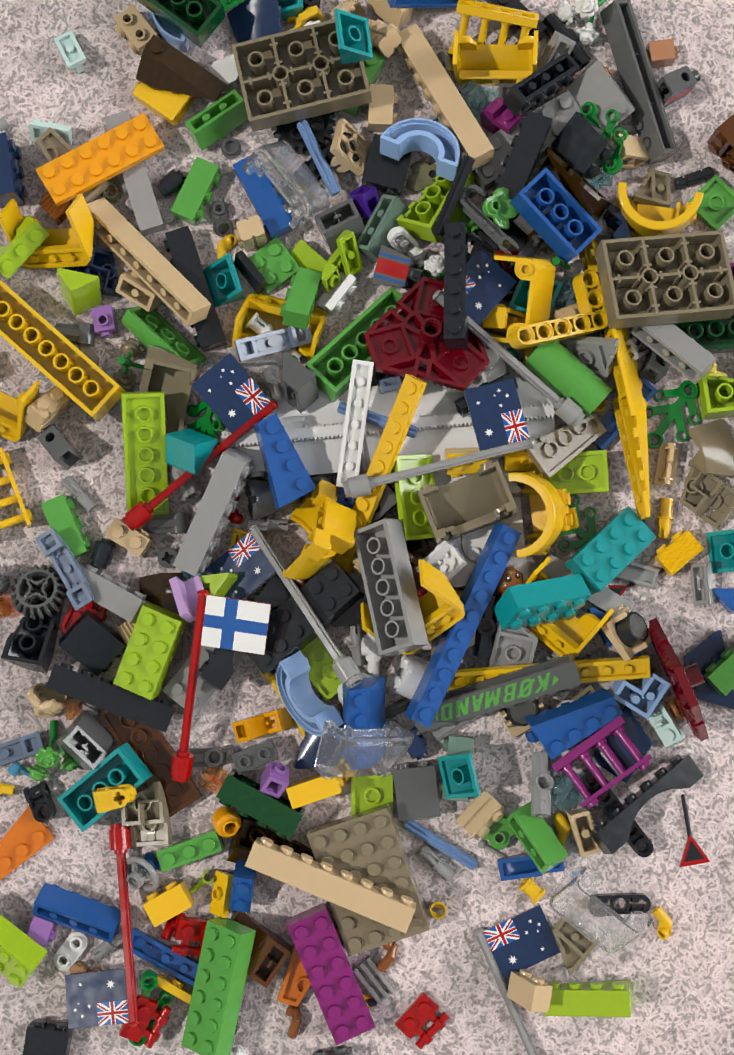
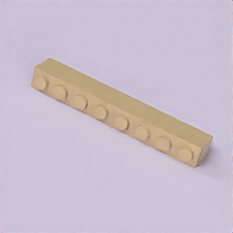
(444, 96)
(148, 263)
(331, 884)

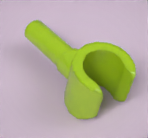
(201, 882)

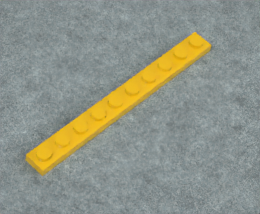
(386, 455)
(589, 670)

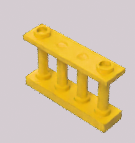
(489, 12)
(16, 498)

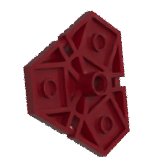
(403, 344)
(681, 679)

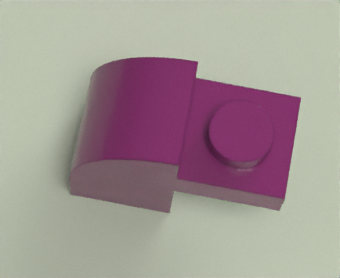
(499, 117)

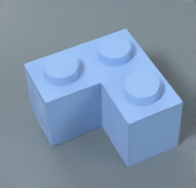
(640, 697)

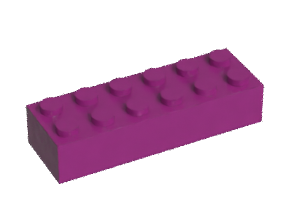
(330, 973)

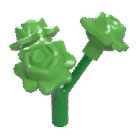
(50, 757)

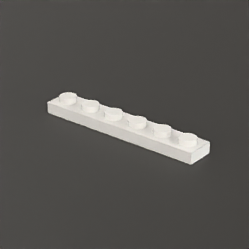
(355, 420)

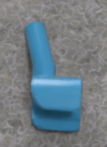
(16, 768)

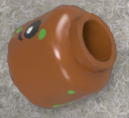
(509, 578)

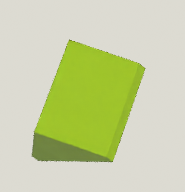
(79, 290)

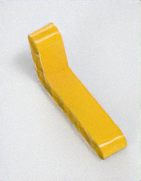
(568, 324)

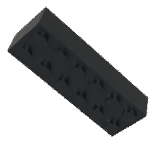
(289, 631)

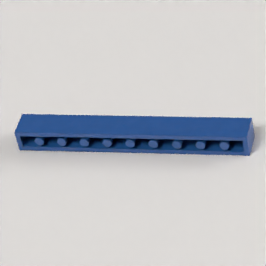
(457, 638)

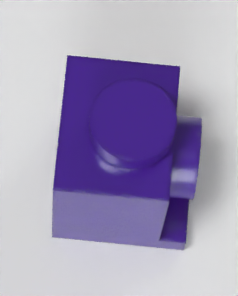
(365, 200)

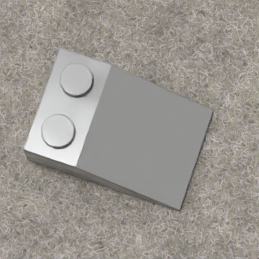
(599, 87)

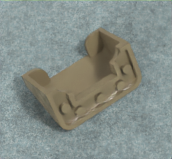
(173, 376)
(467, 503)

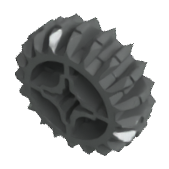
(48, 578)

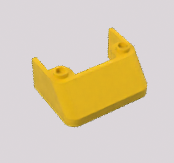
(494, 62)
(63, 246)
(541, 277)
(269, 311)
(13, 412)
(439, 606)
(566, 635)

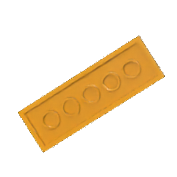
(100, 159)

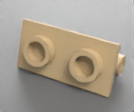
(667, 464)

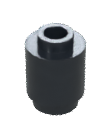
(171, 183)
(103, 553)

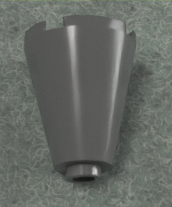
(261, 499)

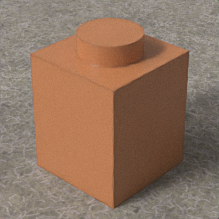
(661, 53)

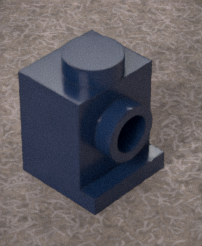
(417, 748)

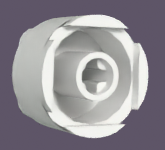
(406, 674)

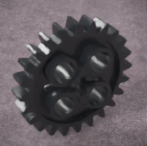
(286, 131)

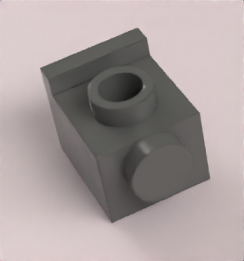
(654, 367)

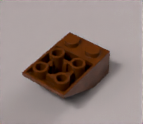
(722, 143)
(267, 953)

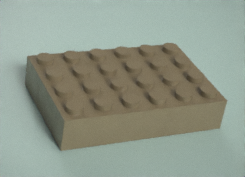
(297, 76)
(665, 279)
(372, 850)

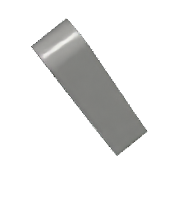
(604, 599)

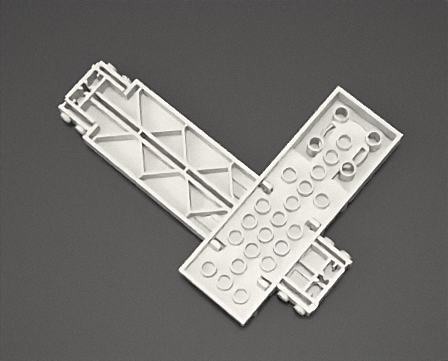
(319, 435)

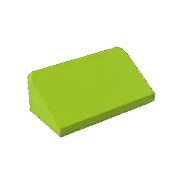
(349, 252)
(307, 257)

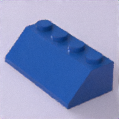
(365, 704)

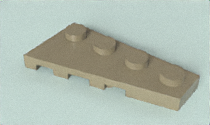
(54, 146)
(562, 445)

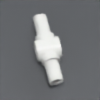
(370, 651)

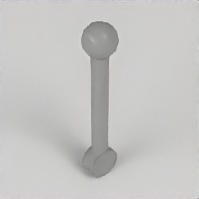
(482, 844)

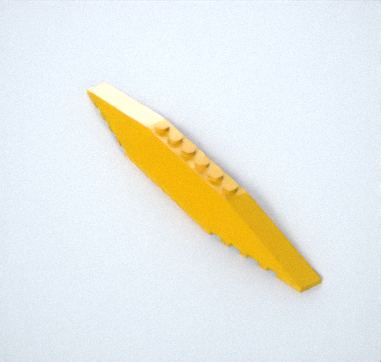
(628, 406)

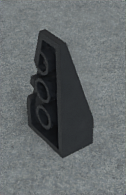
(33, 641)

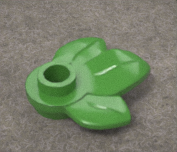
(499, 208)
(500, 828)

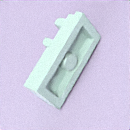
(71, 51)
(37, 128)
(666, 725)

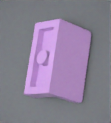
(186, 596)

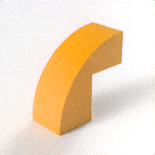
(262, 724)

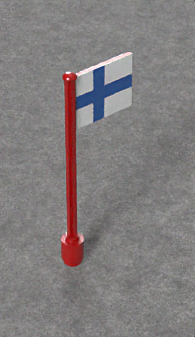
(224, 625)

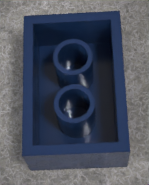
(11, 172)

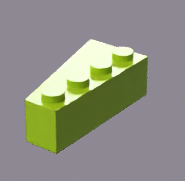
(424, 212)
(716, 397)
(591, 999)

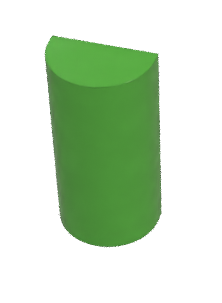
(155, 330)
(567, 376)

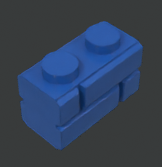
(242, 887)

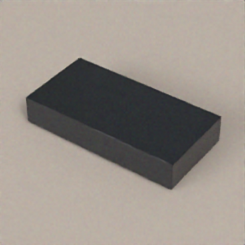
(249, 272)

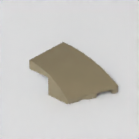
(715, 449)
(713, 498)
(148, 818)

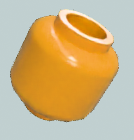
(226, 822)

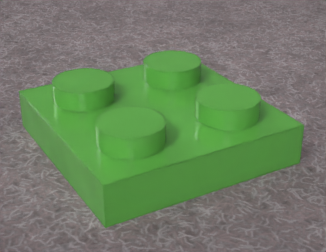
(716, 204)
(274, 264)

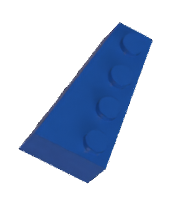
(282, 463)
(573, 721)

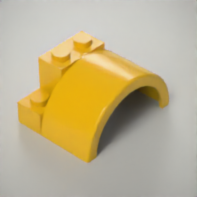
(655, 220)
(548, 512)
(329, 529)

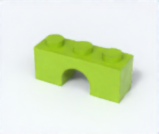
(26, 241)

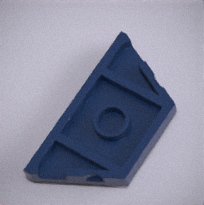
(704, 655)

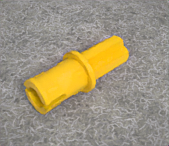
(665, 518)

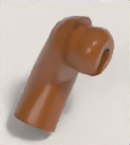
(389, 958)
(295, 1024)

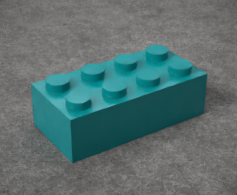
(610, 550)
(541, 602)
(118, 768)

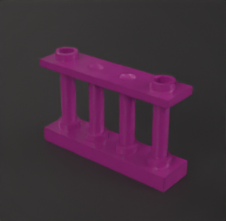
(582, 753)

